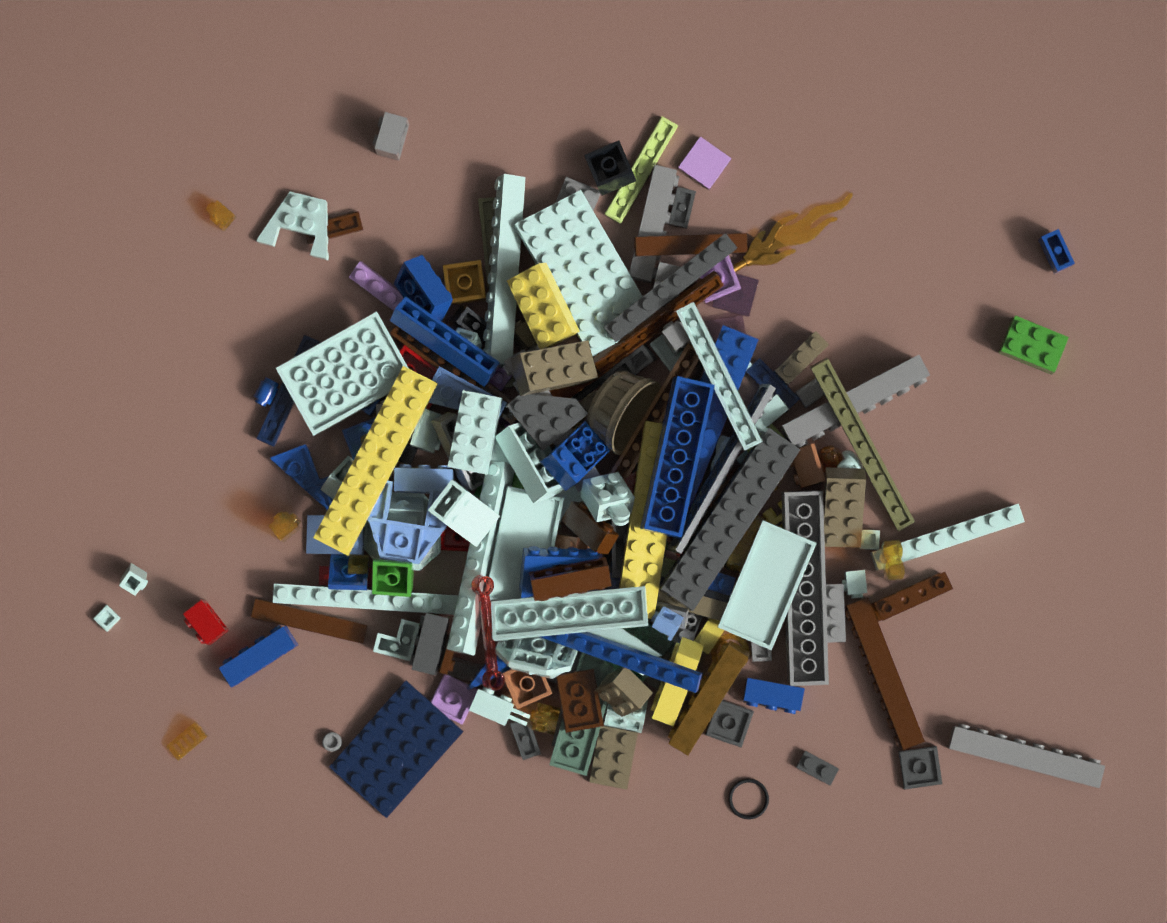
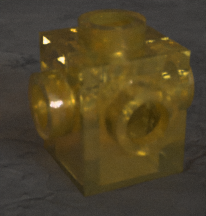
(545, 718)

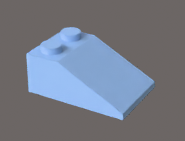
(316, 547)

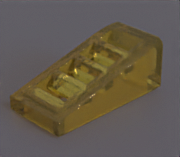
(203, 735)

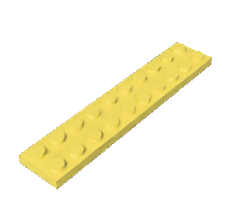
(375, 461)
(643, 548)

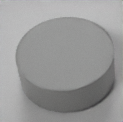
(332, 741)

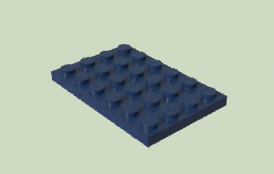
(396, 749)

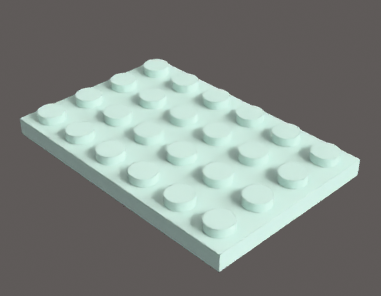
(343, 373)

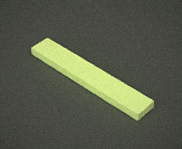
(642, 169)

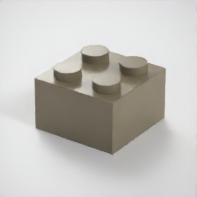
(623, 691)

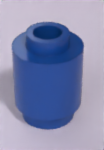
(266, 392)

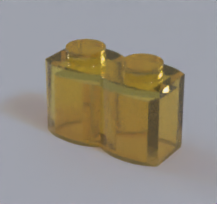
(893, 566)

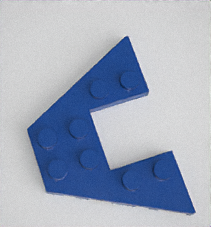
(301, 468)

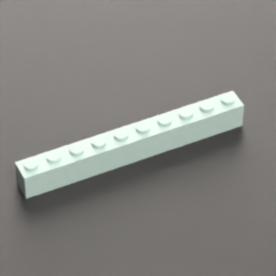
(504, 266)
(363, 599)
(467, 616)

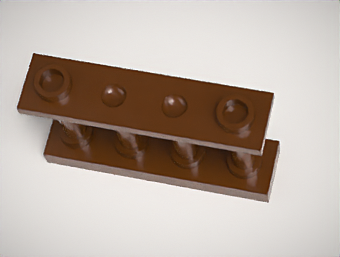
(911, 596)

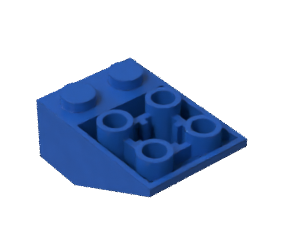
(575, 456)

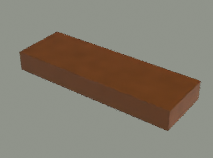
(341, 226)

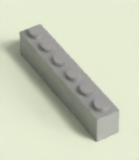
(654, 218)

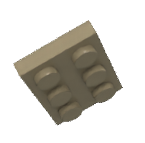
(613, 757)

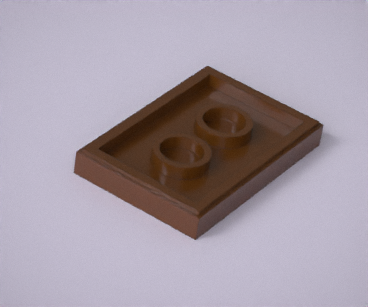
(579, 700)

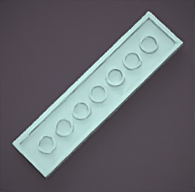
(569, 614)

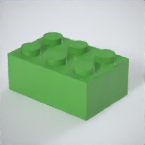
(1033, 345)

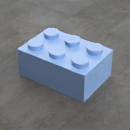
(421, 478)

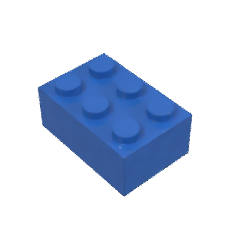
(423, 287)

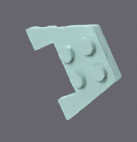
(301, 215)

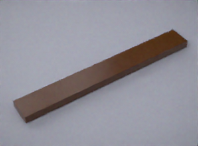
(656, 322)

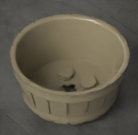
(620, 408)

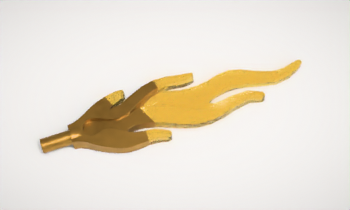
(783, 236)

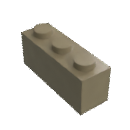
(801, 358)

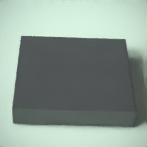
(730, 723)
(920, 767)

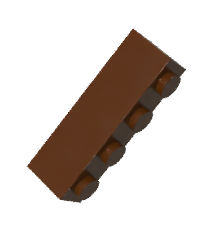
(570, 579)

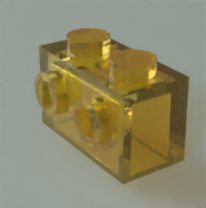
(285, 525)

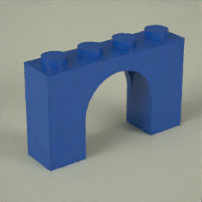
(542, 558)

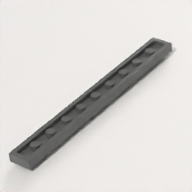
(718, 474)

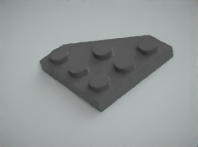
(546, 416)

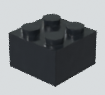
(610, 168)

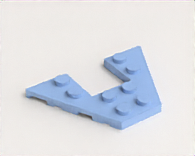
(404, 540)

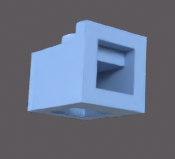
(666, 622)

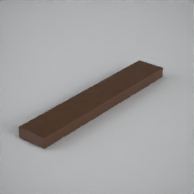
(683, 244)
(309, 621)

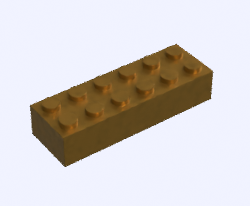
(707, 700)

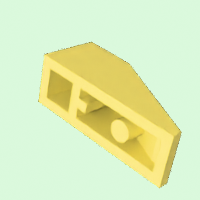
(709, 635)

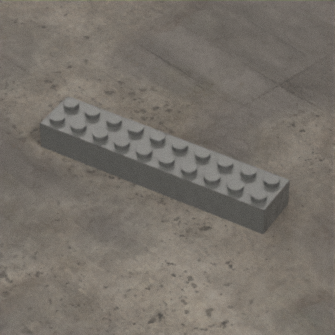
(729, 519)

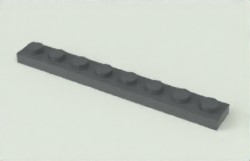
(670, 287)

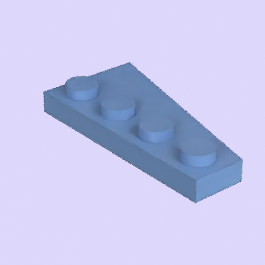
(450, 389)

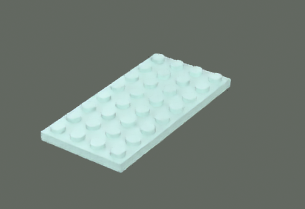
(582, 264)

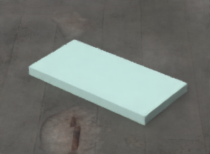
(521, 526)
(767, 585)

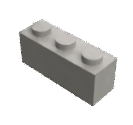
(835, 613)

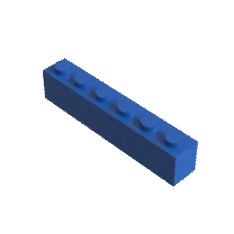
(444, 341)

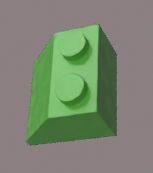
(392, 578)

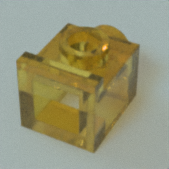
(220, 214)

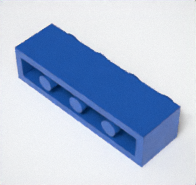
(258, 656)

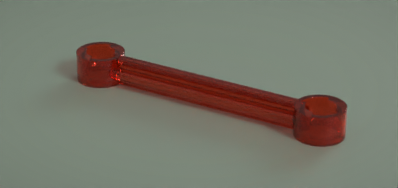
(486, 622)

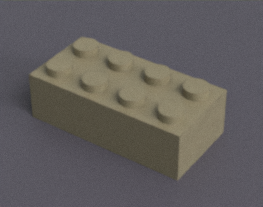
(554, 368)
(843, 506)

